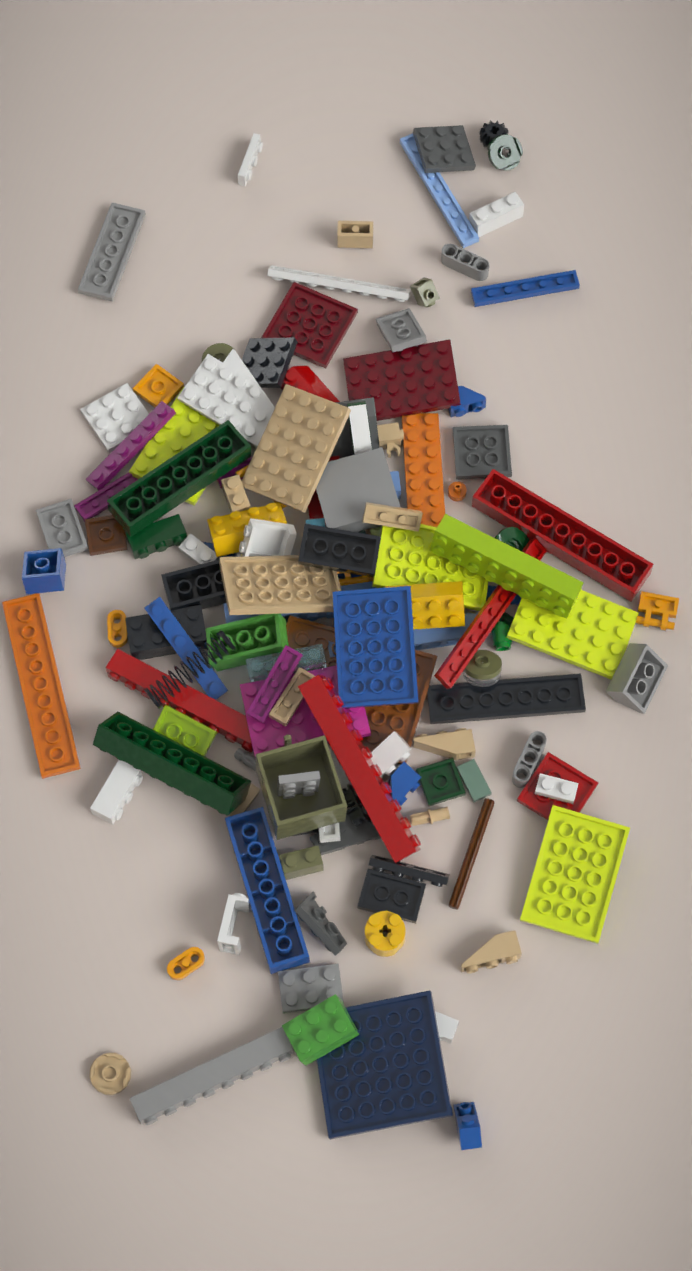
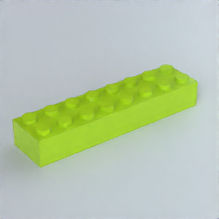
(506, 566)

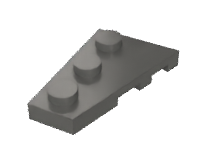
(349, 836)

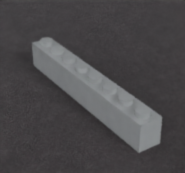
(212, 1076)

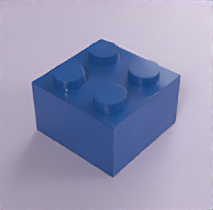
(44, 571)

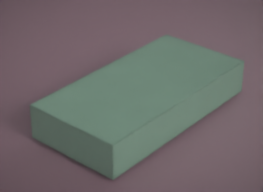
(474, 780)

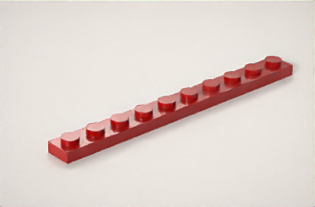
(481, 626)

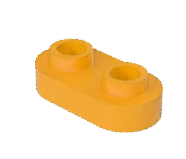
(117, 629)
(185, 963)

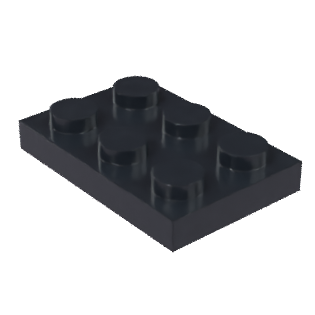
(391, 894)

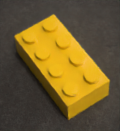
(228, 530)
(437, 605)

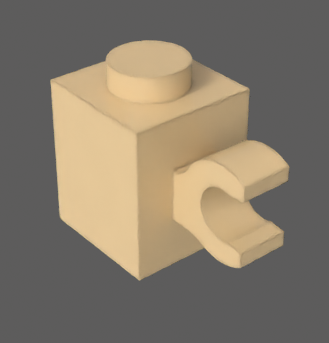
(390, 438)

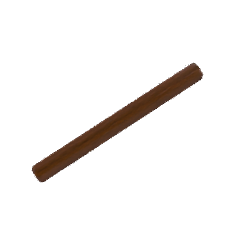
(471, 854)

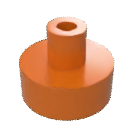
(457, 491)

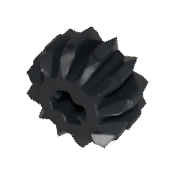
(491, 131)

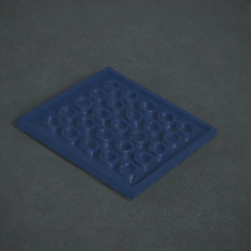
(387, 1072)

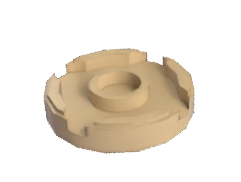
(110, 1073)

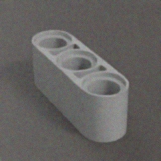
(460, 255)
(529, 750)

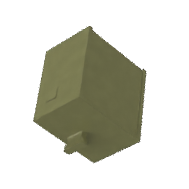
(301, 812)

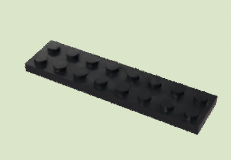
(506, 699)

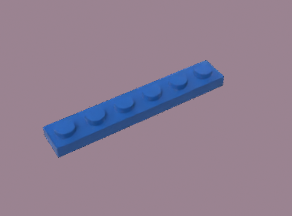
(525, 288)
(184, 646)

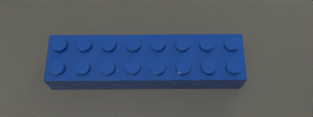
(267, 890)

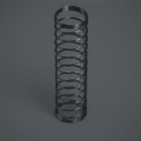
(159, 704)

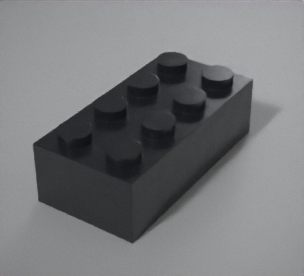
(339, 550)
(195, 586)
(148, 641)

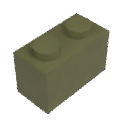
(301, 862)

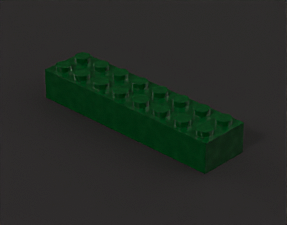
(179, 478)
(172, 763)

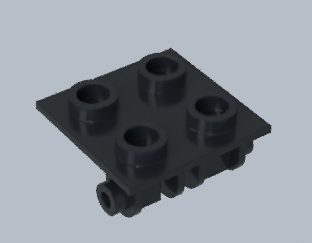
(358, 811)

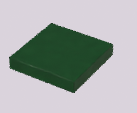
(440, 782)

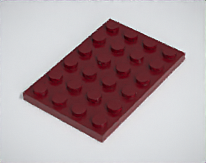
(405, 380)

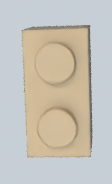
(355, 234)
(235, 494)

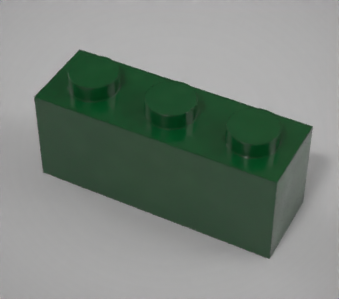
(157, 537)

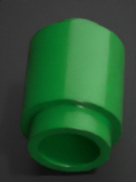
(499, 636)

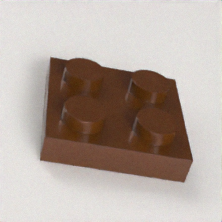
(105, 535)

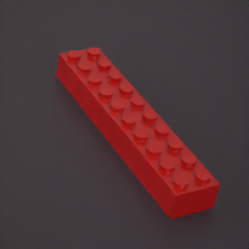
(562, 535)
(359, 767)

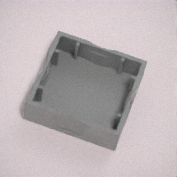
(352, 483)

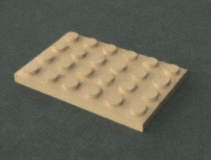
(295, 447)
(276, 585)

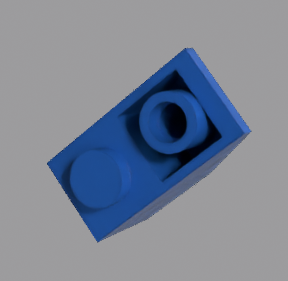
(469, 401)
(402, 782)
(467, 1126)

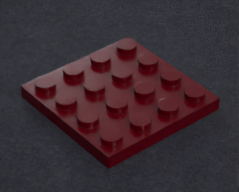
(313, 321)

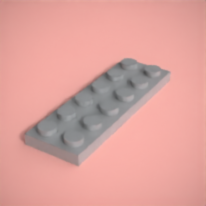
(111, 252)

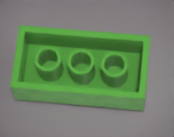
(251, 638)

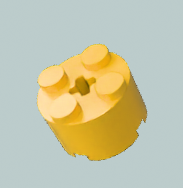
(374, 936)

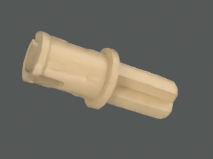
(429, 816)

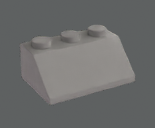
(637, 677)

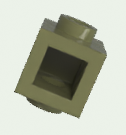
(425, 292)

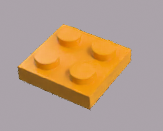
(158, 386)

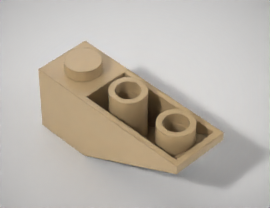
(453, 745)
(499, 949)

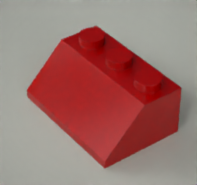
(306, 380)

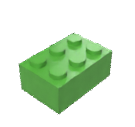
(320, 1030)

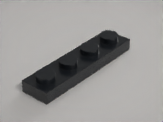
(400, 868)

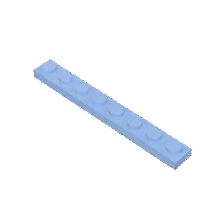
(442, 196)

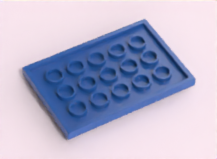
(375, 647)

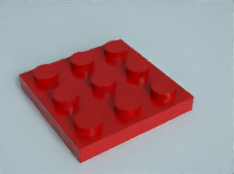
(557, 768)

